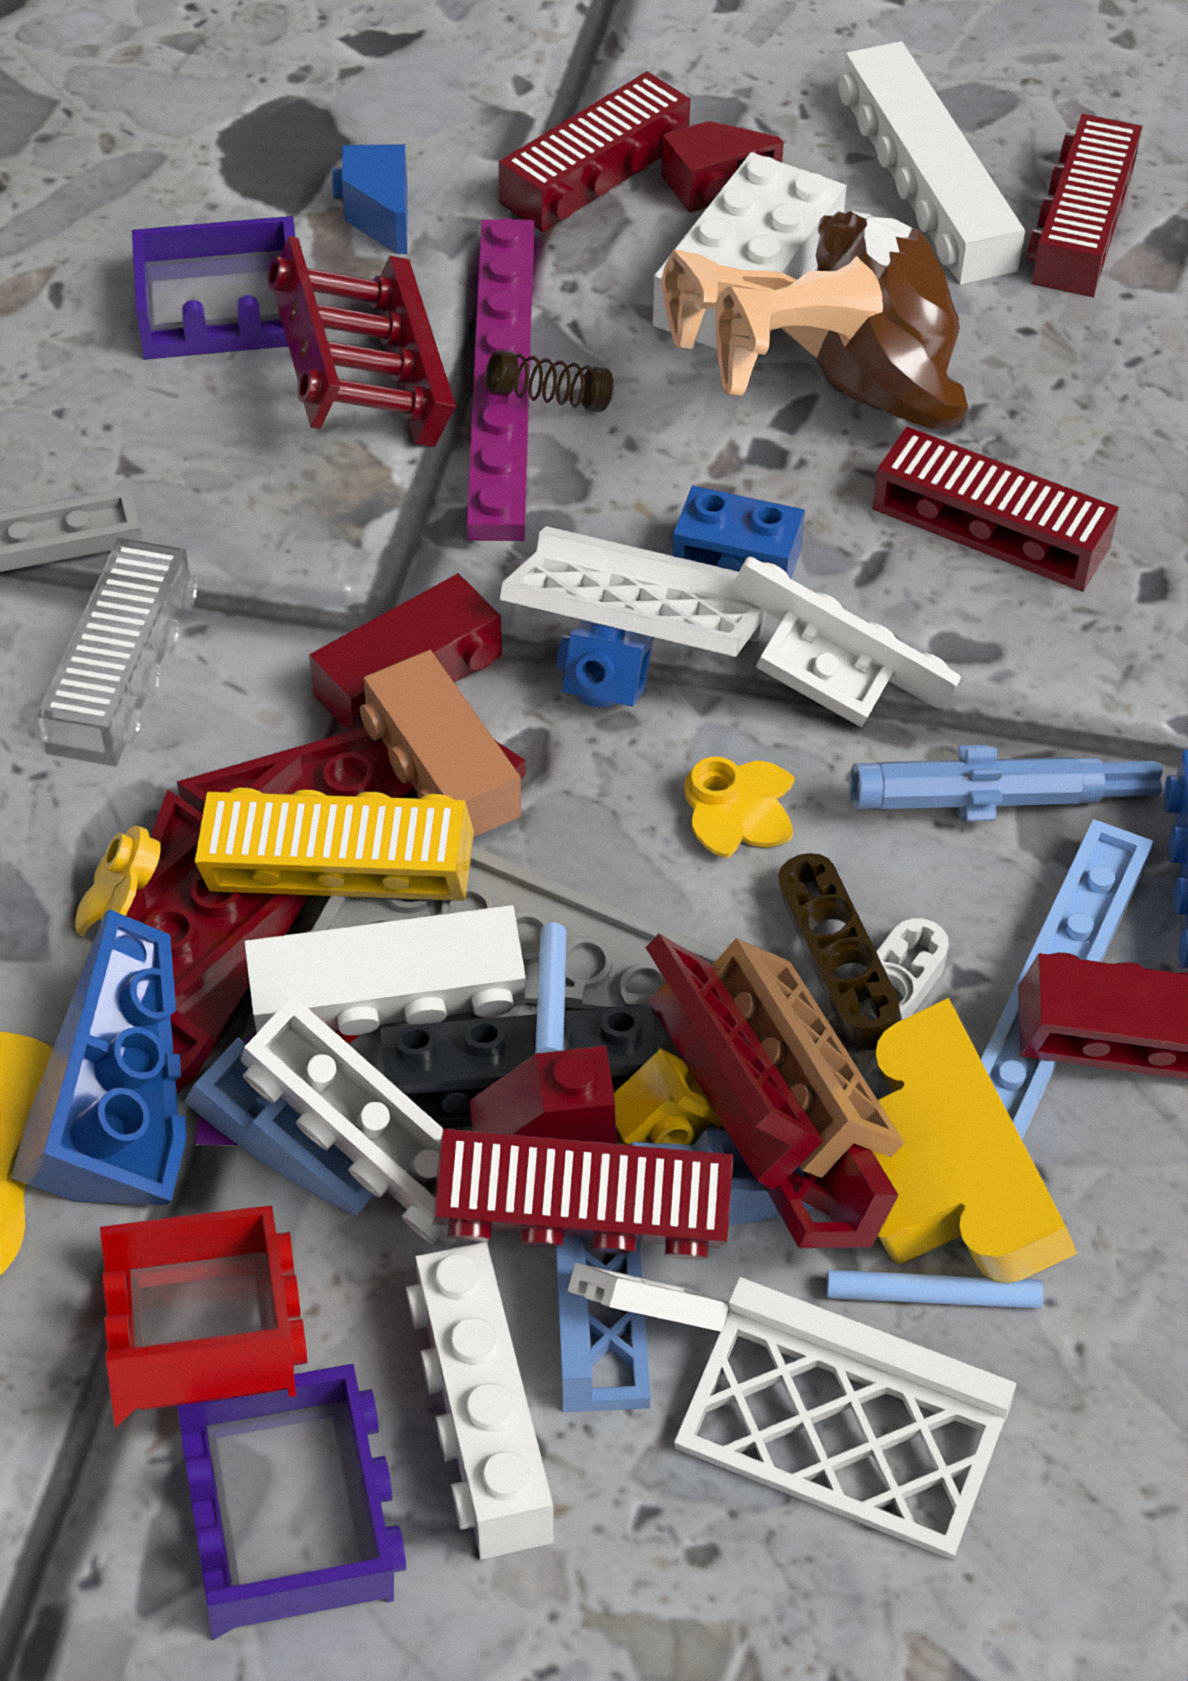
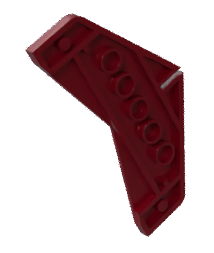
(212, 926)

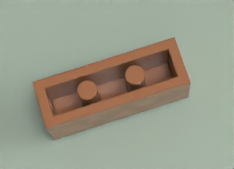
(440, 740)

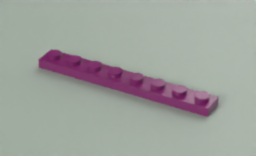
(501, 422)

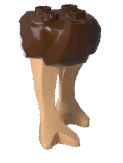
(868, 315)

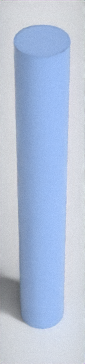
(551, 988)
(933, 1289)

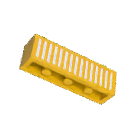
(335, 845)

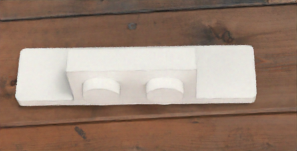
(833, 652)

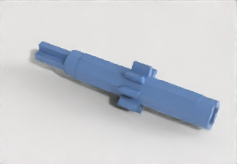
(982, 782)

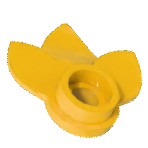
(744, 806)
(122, 871)

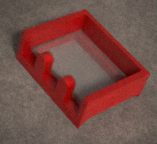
(200, 1309)

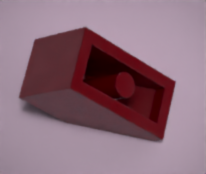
(552, 1097)

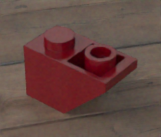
(705, 157)

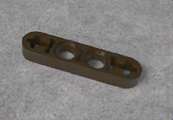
(840, 948)

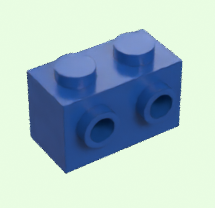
(728, 528)

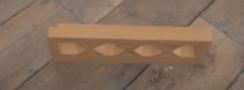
(806, 1055)

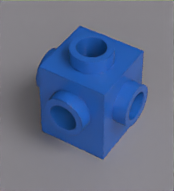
(604, 664)

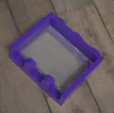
(208, 287)
(290, 1501)

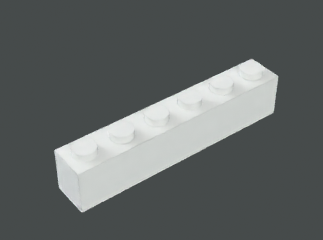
(931, 163)

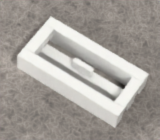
(648, 1297)

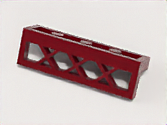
(731, 1065)
(851, 1193)

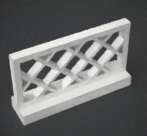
(635, 592)
(872, 1359)

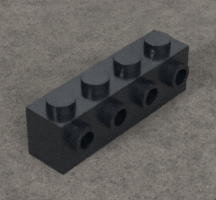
(454, 1061)

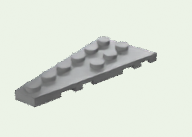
(603, 944)

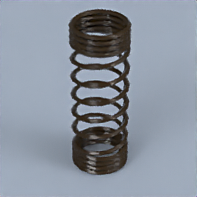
(504, 374)

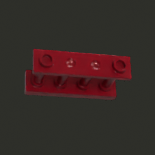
(400, 324)

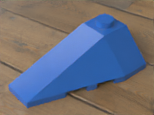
(108, 1097)

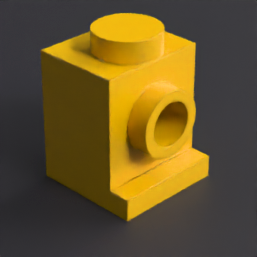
(662, 1104)

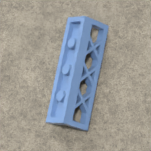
(574, 1337)

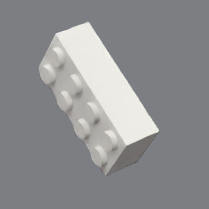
(760, 223)

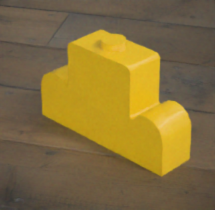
(960, 1156)

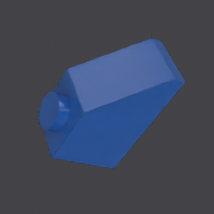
(375, 192)

